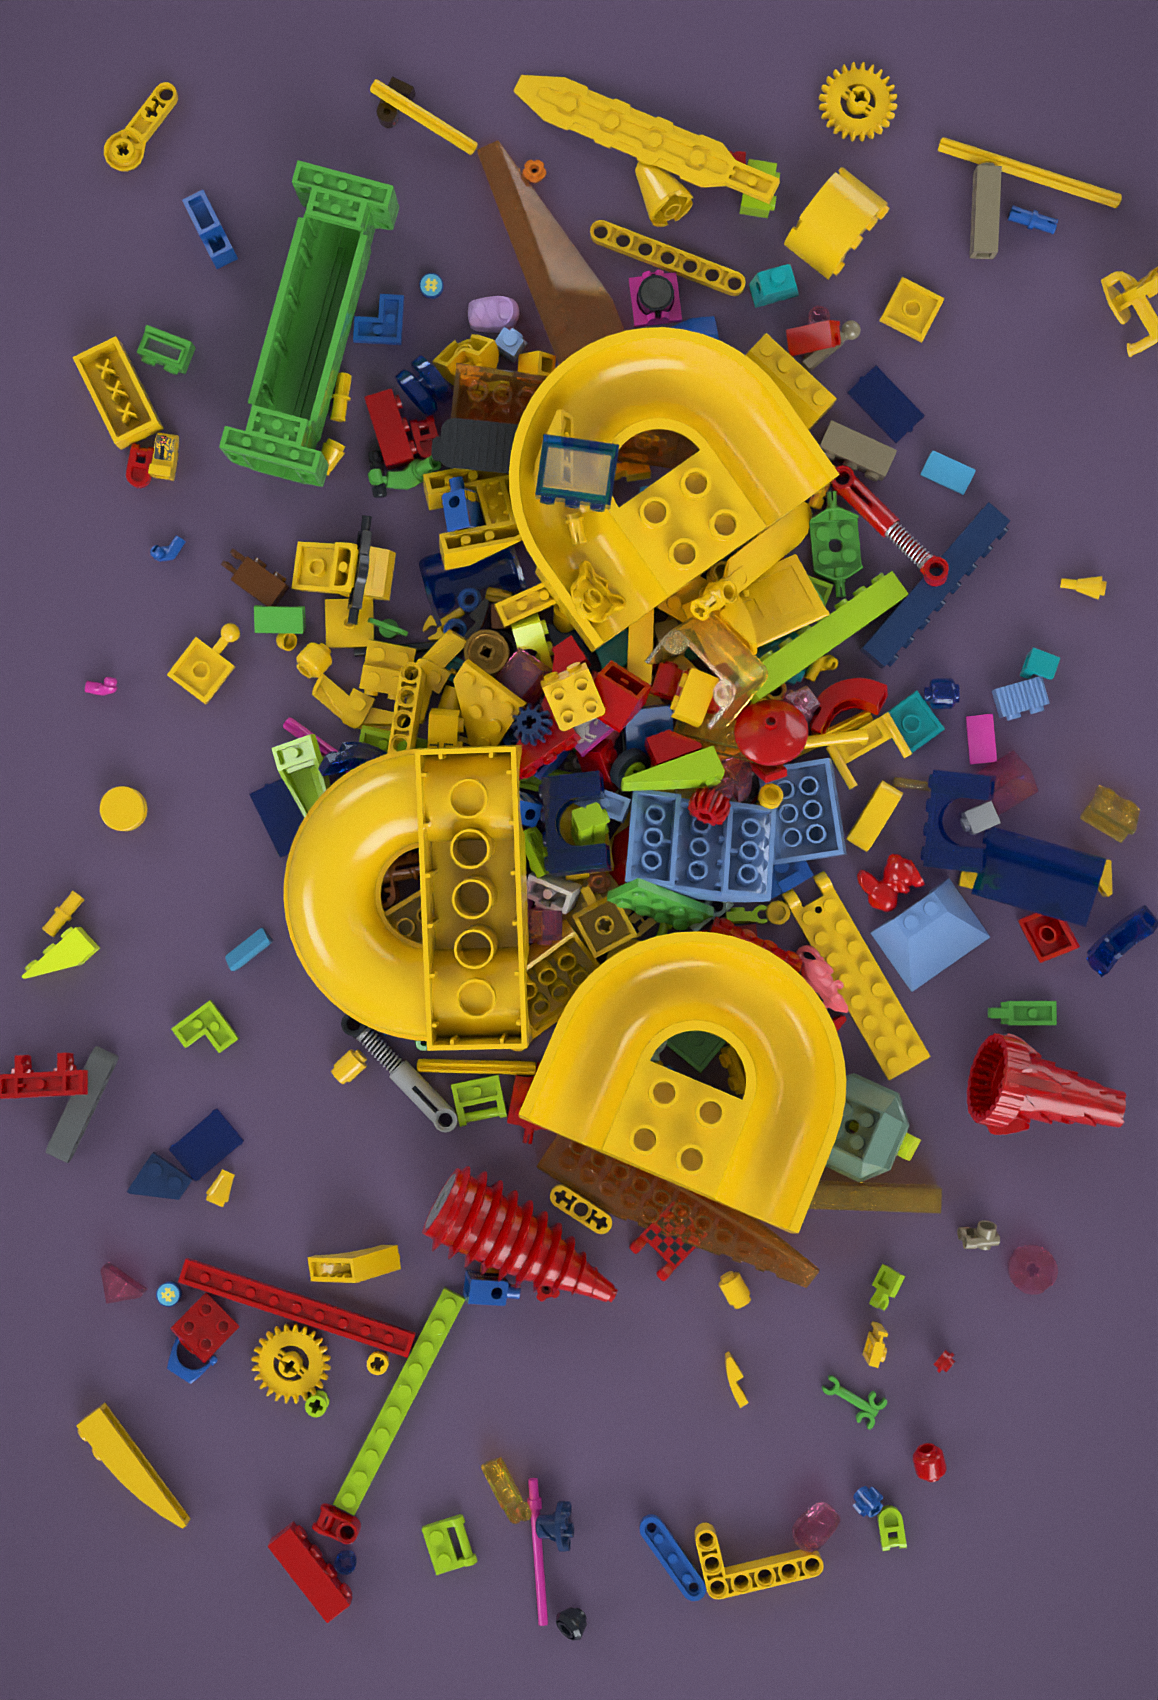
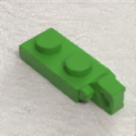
(1026, 1013)

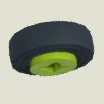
(627, 764)

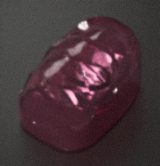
(815, 1526)

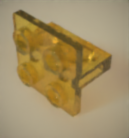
(1111, 814)

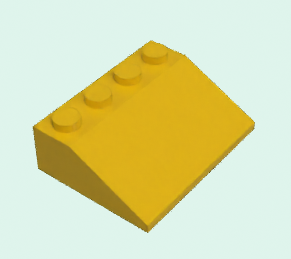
(799, 387)
(555, 975)

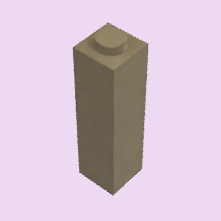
(985, 211)

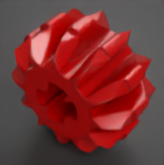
(709, 806)

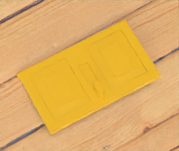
(779, 601)

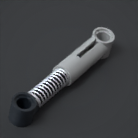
(404, 1076)

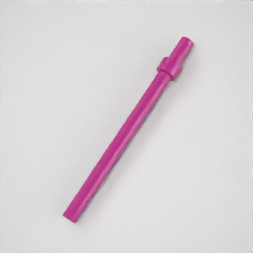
(535, 1504)

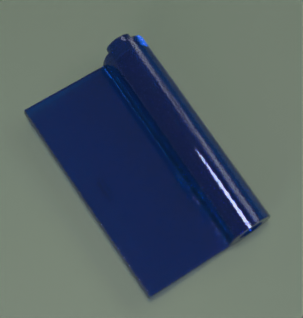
(1039, 876)

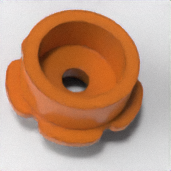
(538, 175)
(605, 882)

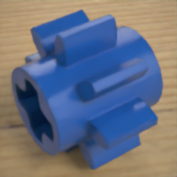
(867, 1501)

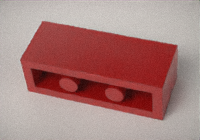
(390, 428)

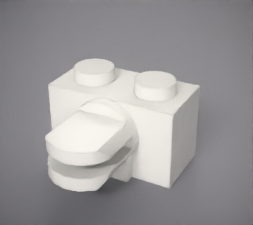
(553, 892)

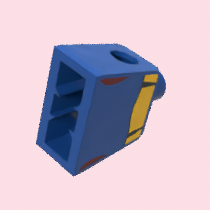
(461, 507)

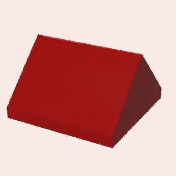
(1048, 936)

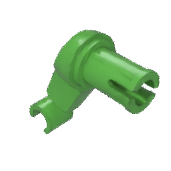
(408, 477)

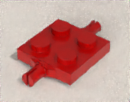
(519, 1092)

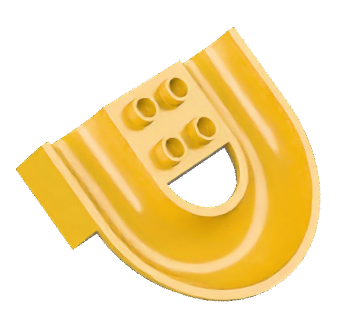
(748, 474)
(471, 970)
(743, 1152)

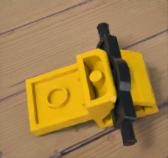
(346, 569)

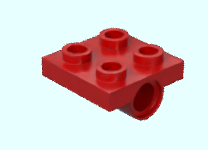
(204, 1328)

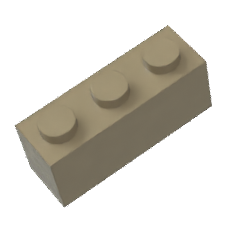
(857, 451)

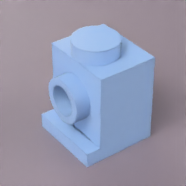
(510, 344)

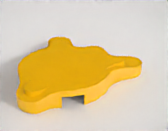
(592, 596)

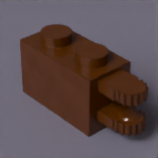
(256, 580)

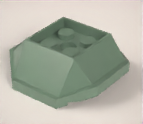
(880, 1130)

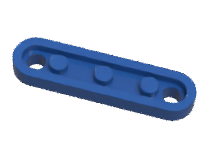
(672, 1557)

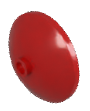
(771, 743)

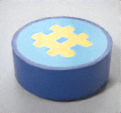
(431, 285)
(169, 1294)

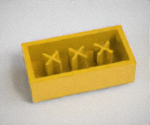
(118, 393)

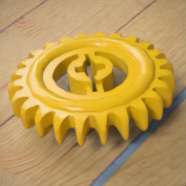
(863, 83)
(309, 1377)

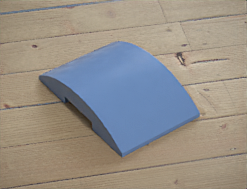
(701, 859)

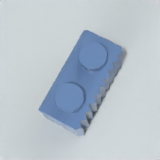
(1020, 697)

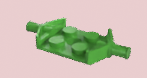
(838, 525)

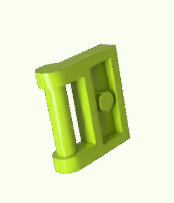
(477, 1092)
(442, 1548)

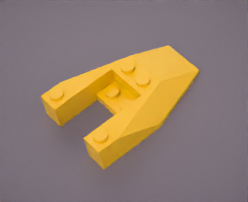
(474, 544)

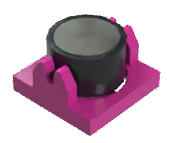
(655, 296)

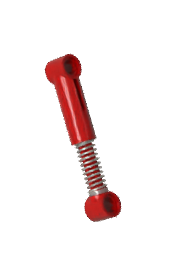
(887, 524)

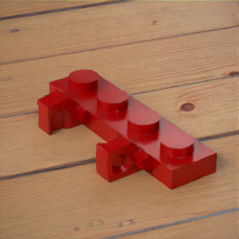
(26, 1083)

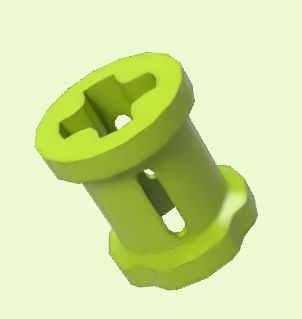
(324, 1402)

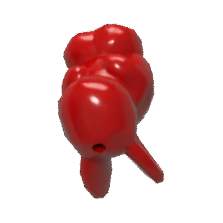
(897, 878)

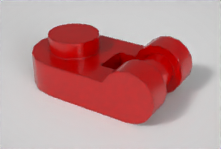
(424, 442)
(136, 472)

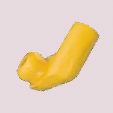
(824, 663)

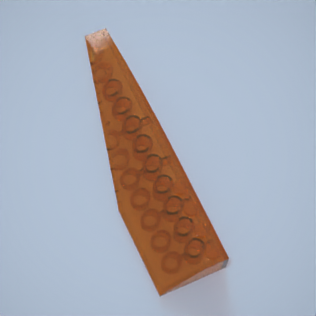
(674, 1209)

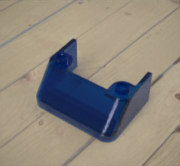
(446, 585)

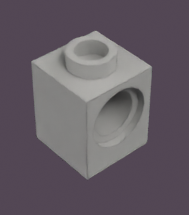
(979, 818)

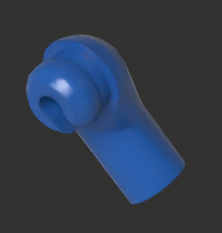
(167, 553)

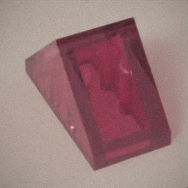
(119, 1285)

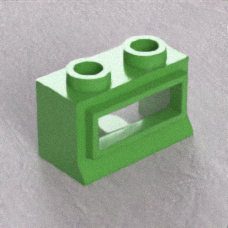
(165, 350)

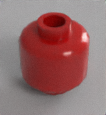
(929, 1462)

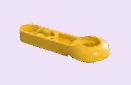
(139, 131)

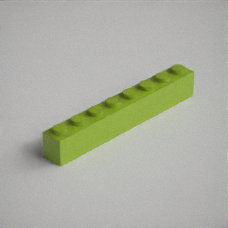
(830, 631)

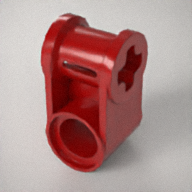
(334, 1526)

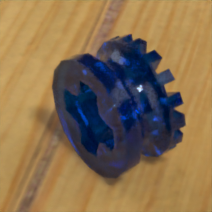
(348, 1569)

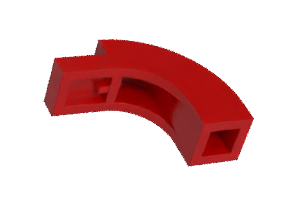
(845, 695)

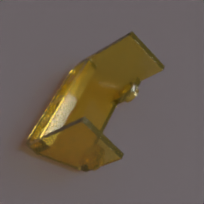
(725, 654)

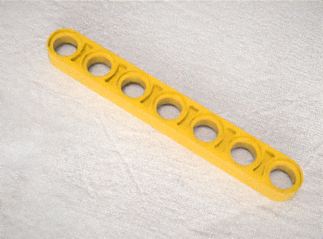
(660, 248)

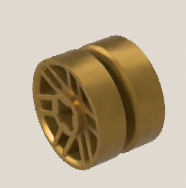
(492, 642)

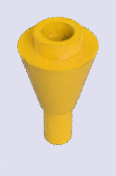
(1089, 586)

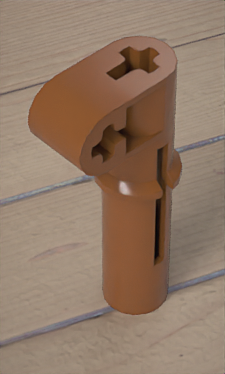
(394, 875)

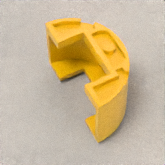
(835, 222)

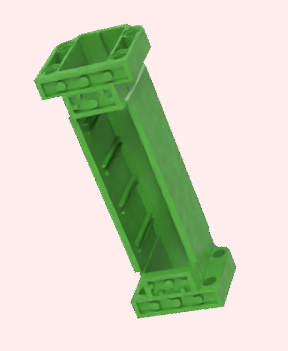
(310, 323)

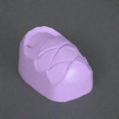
(493, 314)

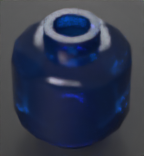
(942, 693)

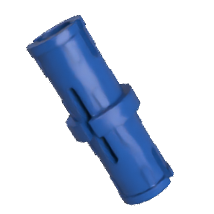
(1032, 219)

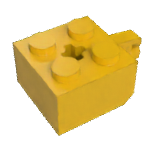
(589, 919)

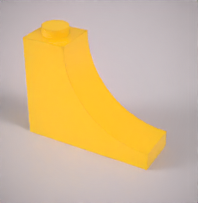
(354, 1265)

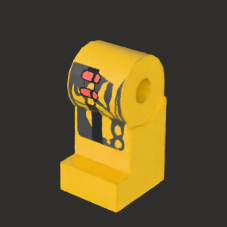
(164, 456)

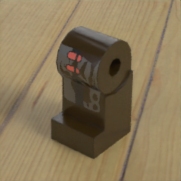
(386, 113)

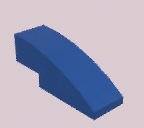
(210, 229)

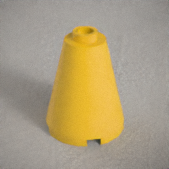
(662, 194)

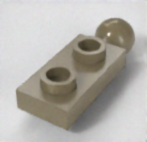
(850, 331)

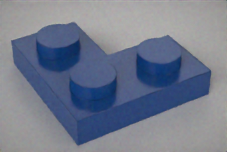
(385, 328)

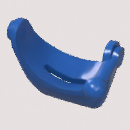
(185, 1373)

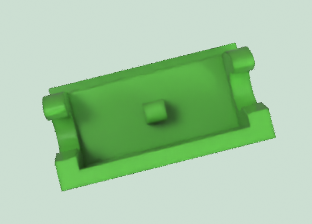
(279, 619)

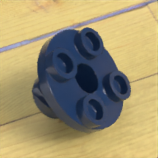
(557, 1526)

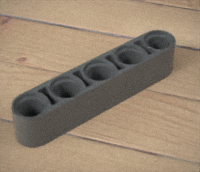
(81, 1107)

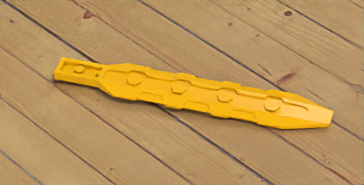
(641, 135)

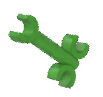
(868, 1409)

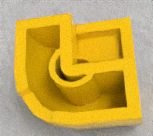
(473, 351)

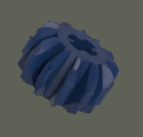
(538, 729)

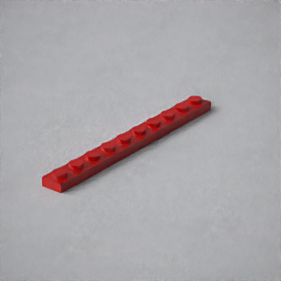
(296, 1307)

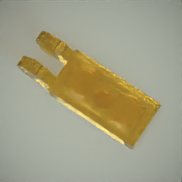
(506, 1491)

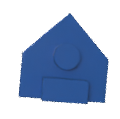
(788, 876)

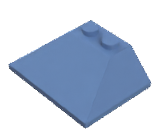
(930, 935)

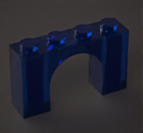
(557, 795)
(939, 848)

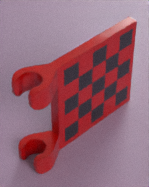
(670, 1248)

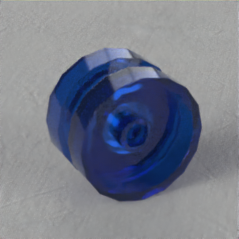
(427, 383)

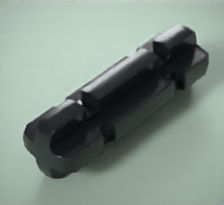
(376, 458)

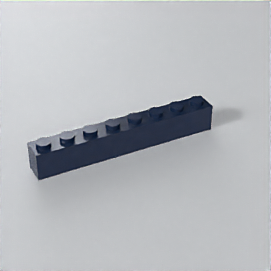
(923, 598)

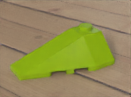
(687, 772)

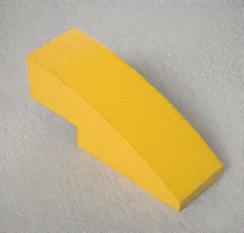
(739, 622)

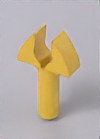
(456, 614)

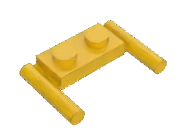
(878, 732)

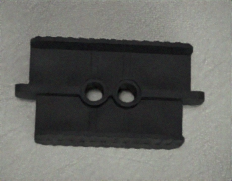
(474, 445)

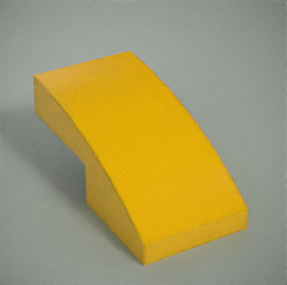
(734, 1374)

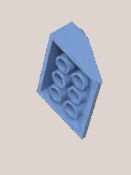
(809, 814)

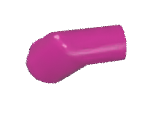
(102, 689)

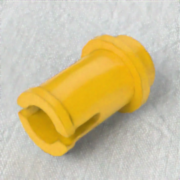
(576, 527)

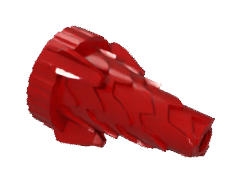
(1015, 1085)

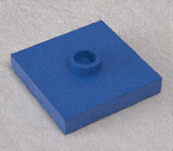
(646, 723)

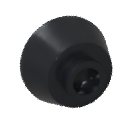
(571, 1623)

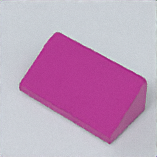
(981, 739)

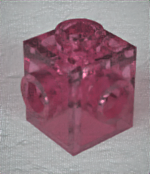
(809, 703)

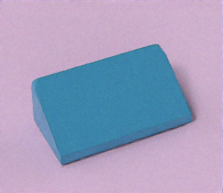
(947, 472)
(248, 949)

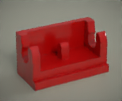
(813, 337)

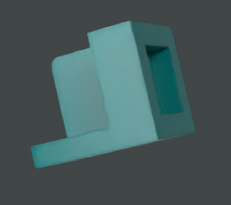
(1039, 663)

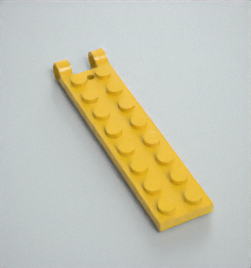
(865, 986)

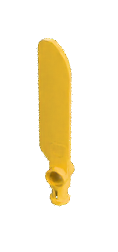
(754, 560)

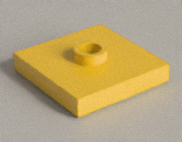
(911, 309)
(345, 635)

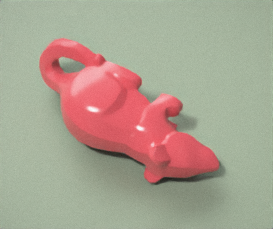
(818, 976)

